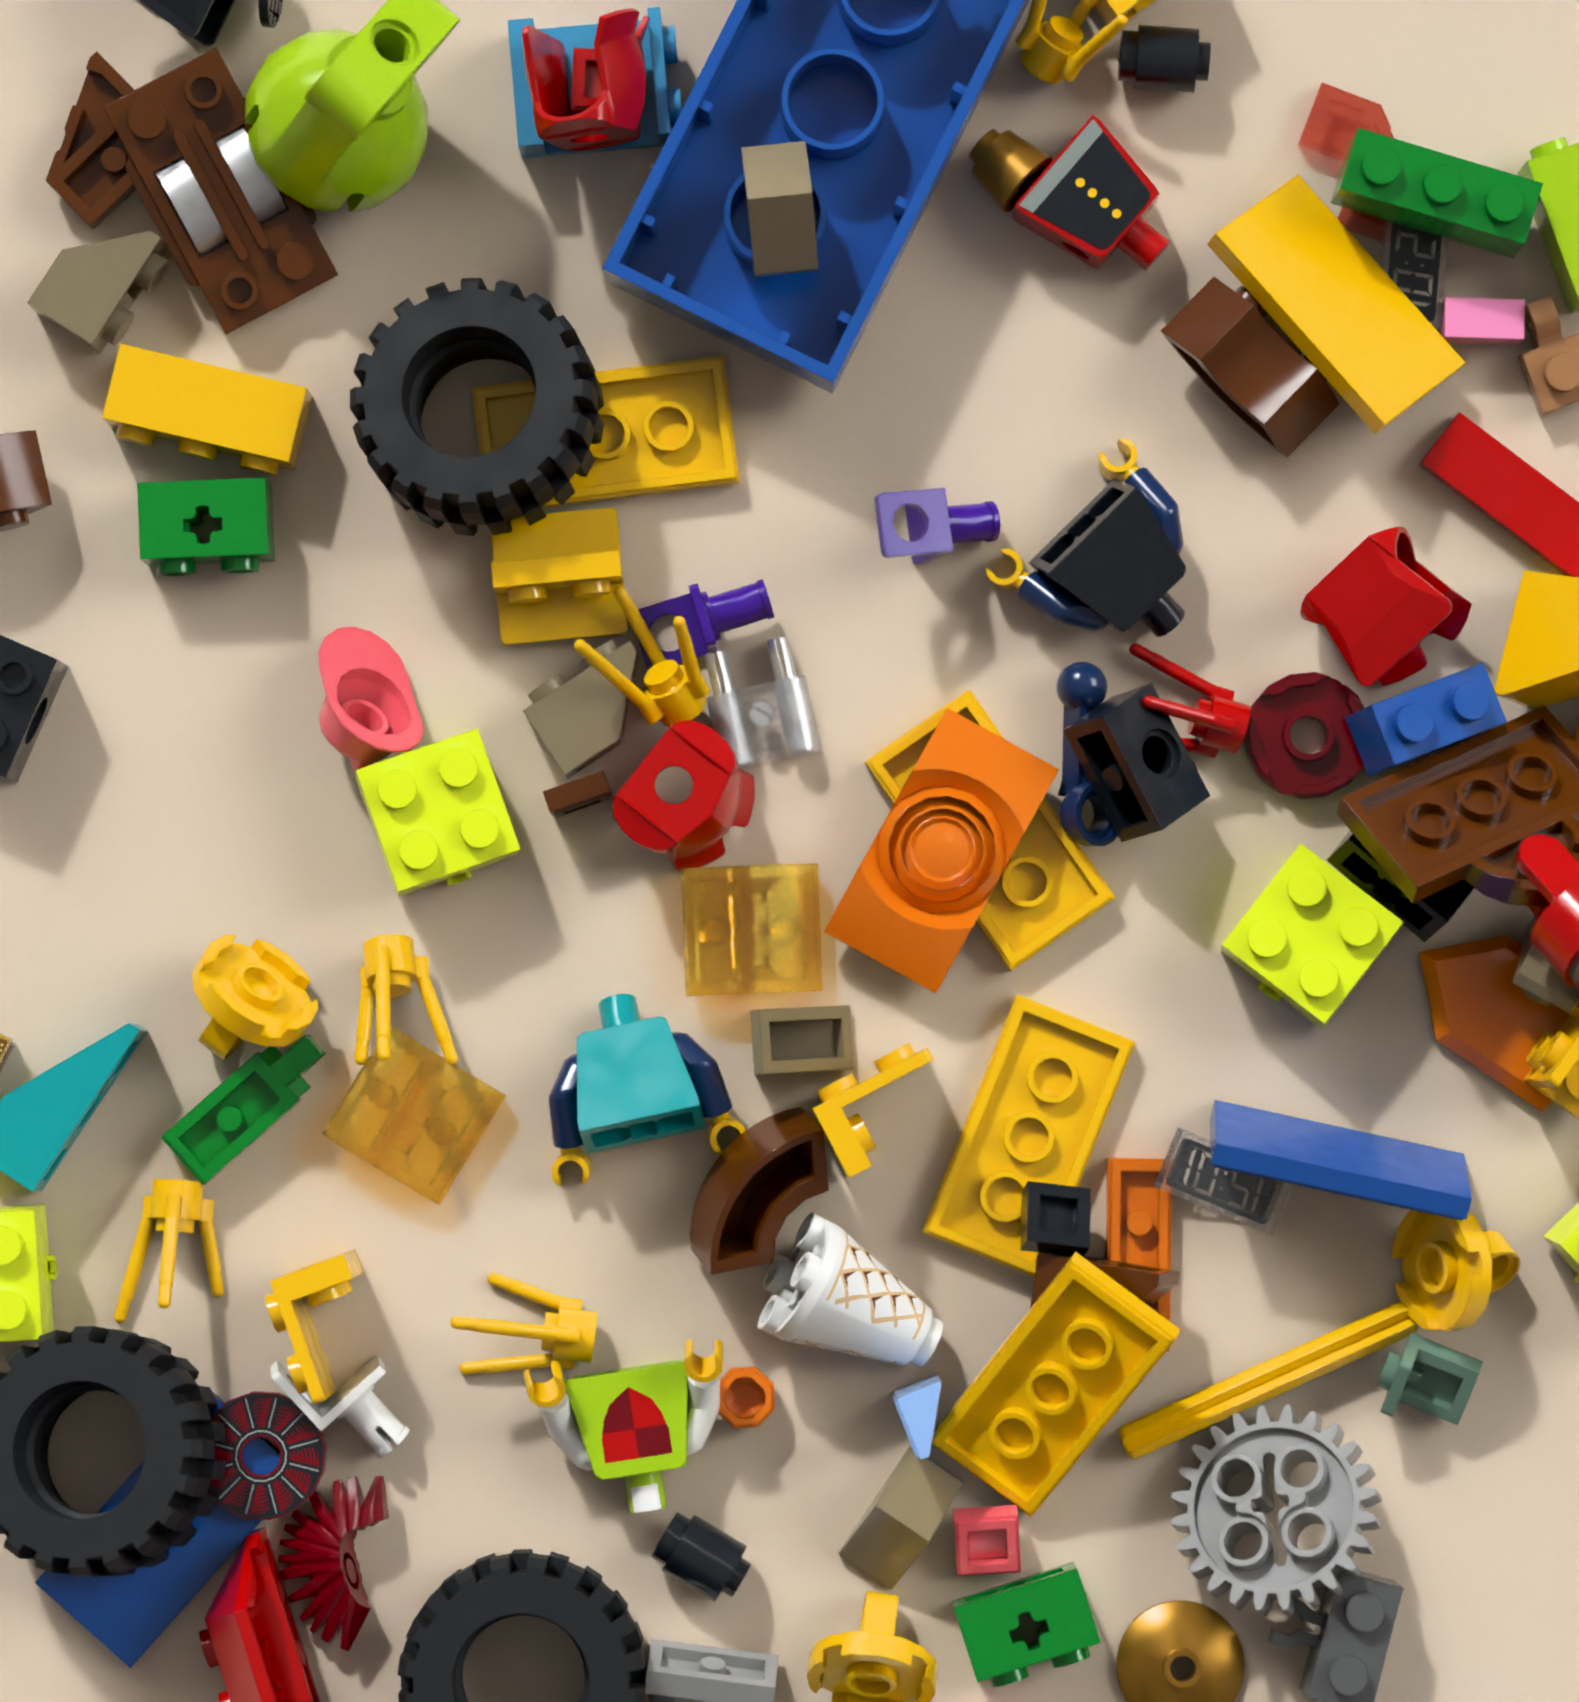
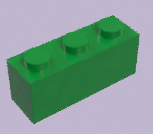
(1436, 193)

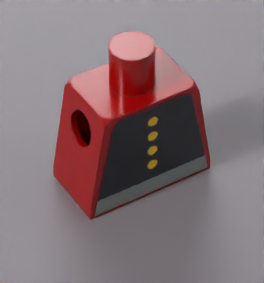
(1093, 201)

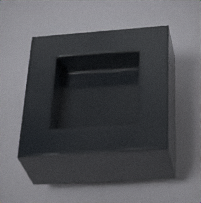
(1055, 1219)

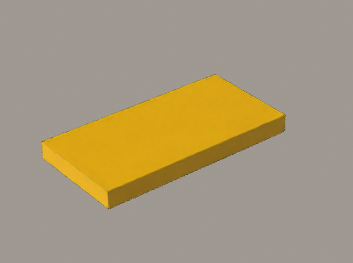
(1336, 303)
(660, 431)
(1047, 880)
(1026, 1124)
(1054, 1384)

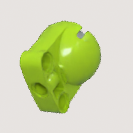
(344, 109)

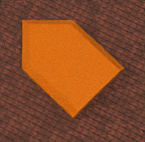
(1484, 1013)

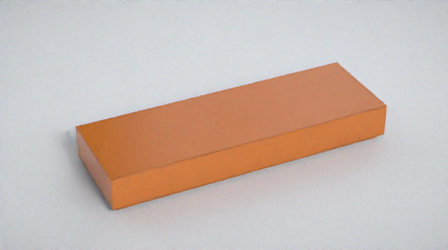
(1138, 1218)

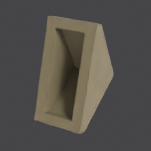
(780, 209)
(801, 1039)
(901, 1518)

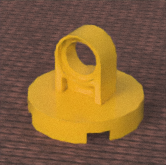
(251, 996)
(1450, 1269)
(873, 1661)

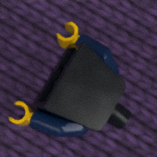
(1110, 558)

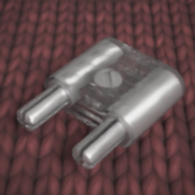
(766, 719)

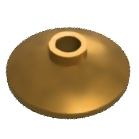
(1176, 1631)

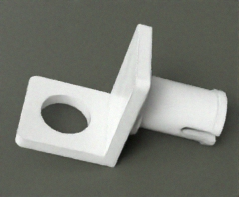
(353, 1402)

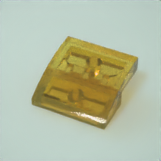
(751, 929)
(414, 1116)

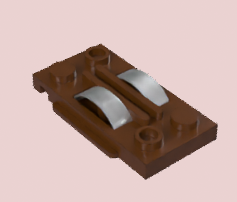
(211, 199)

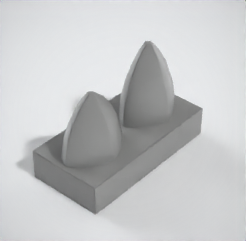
(708, 1674)

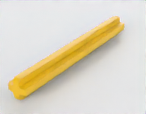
(1266, 1380)

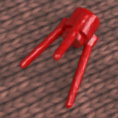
(1215, 721)

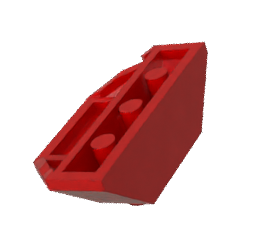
(255, 1631)

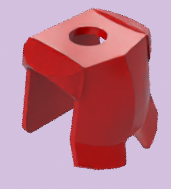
(622, 76)
(1382, 608)
(694, 828)

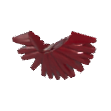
(330, 1557)

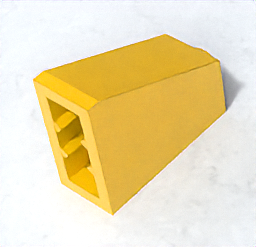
(1542, 642)

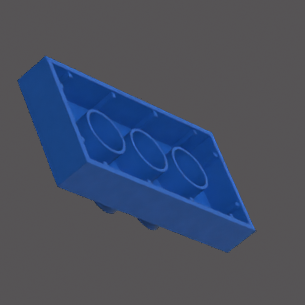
(881, 110)

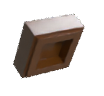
(578, 794)

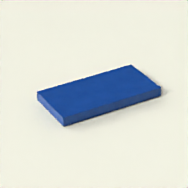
(1339, 1160)
(137, 1607)

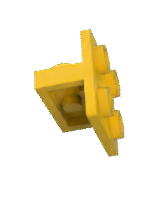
(559, 577)

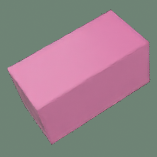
(1483, 321)

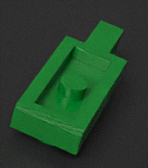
(242, 1108)

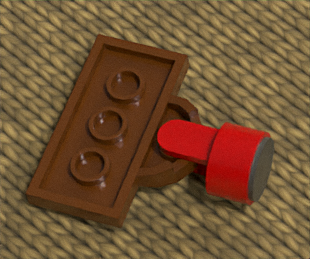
(1488, 814)

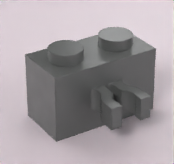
(1347, 1639)

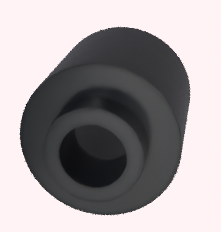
(1163, 58)
(701, 1556)

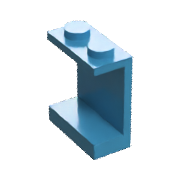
(660, 105)

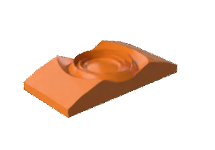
(941, 850)

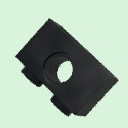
(26, 695)
(1136, 764)

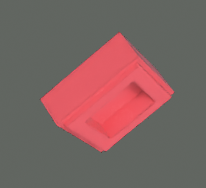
(987, 1540)

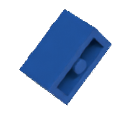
(1425, 719)

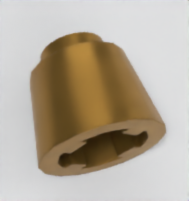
(1007, 166)

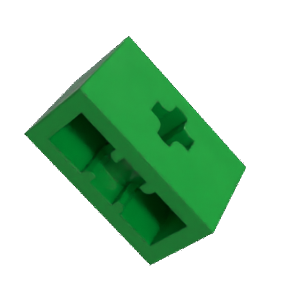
(174, 507)
(1047, 1596)

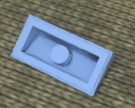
(918, 1410)

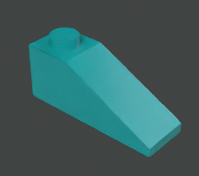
(52, 1109)

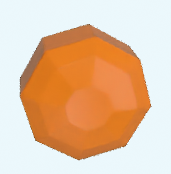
(746, 1397)

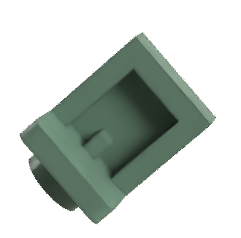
(1429, 1379)

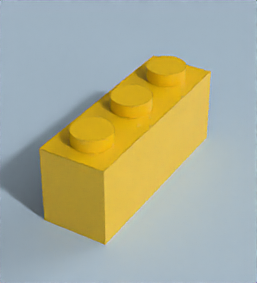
(206, 410)

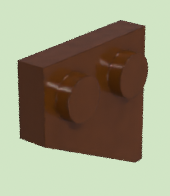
(92, 159)

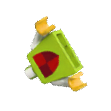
(633, 1419)

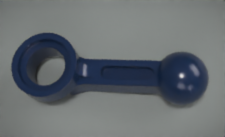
(1080, 690)

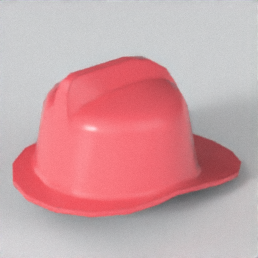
(367, 698)

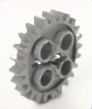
(1330, 1500)

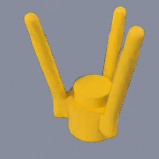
(1054, 47)
(671, 689)
(389, 974)
(175, 1209)
(565, 1333)

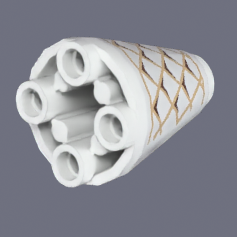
(845, 1300)

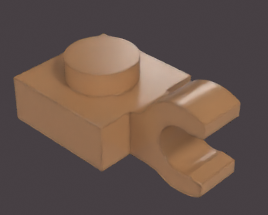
(1554, 363)

